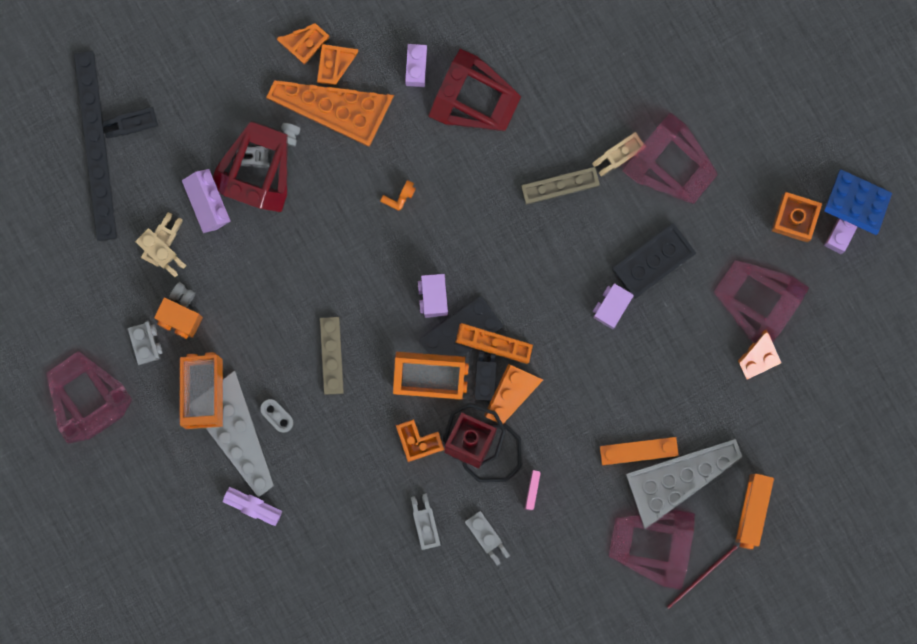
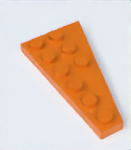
(342, 110)

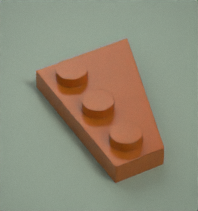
(512, 392)

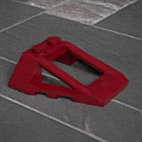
(452, 85)
(259, 197)

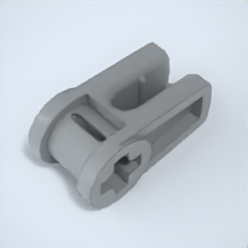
(259, 158)

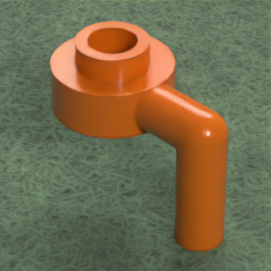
(407, 191)

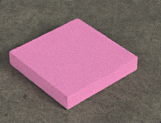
(532, 490)

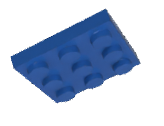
(858, 202)

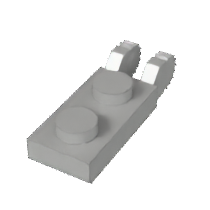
(425, 524)
(486, 535)

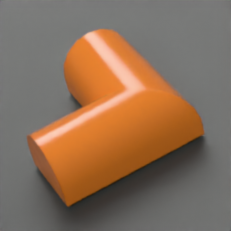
(416, 446)

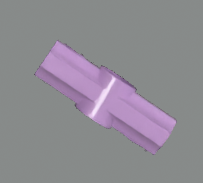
(252, 506)

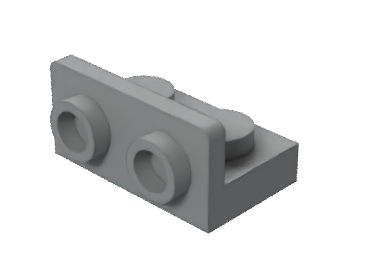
(144, 343)

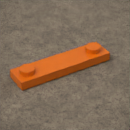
(494, 343)
(639, 451)

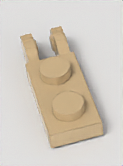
(620, 153)
(165, 235)
(159, 251)

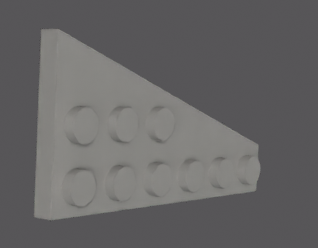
(239, 438)
(671, 482)

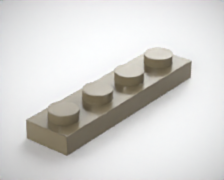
(560, 185)
(331, 355)

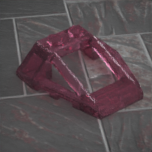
(655, 145)
(782, 311)
(78, 427)
(679, 551)

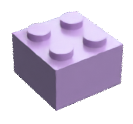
(434, 295)

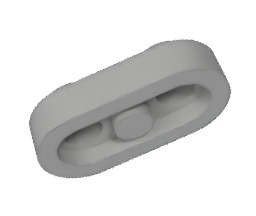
(277, 416)

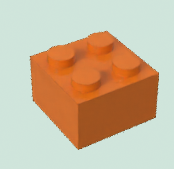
(796, 217)
(178, 317)

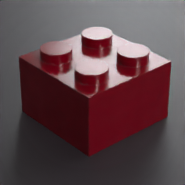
(470, 440)

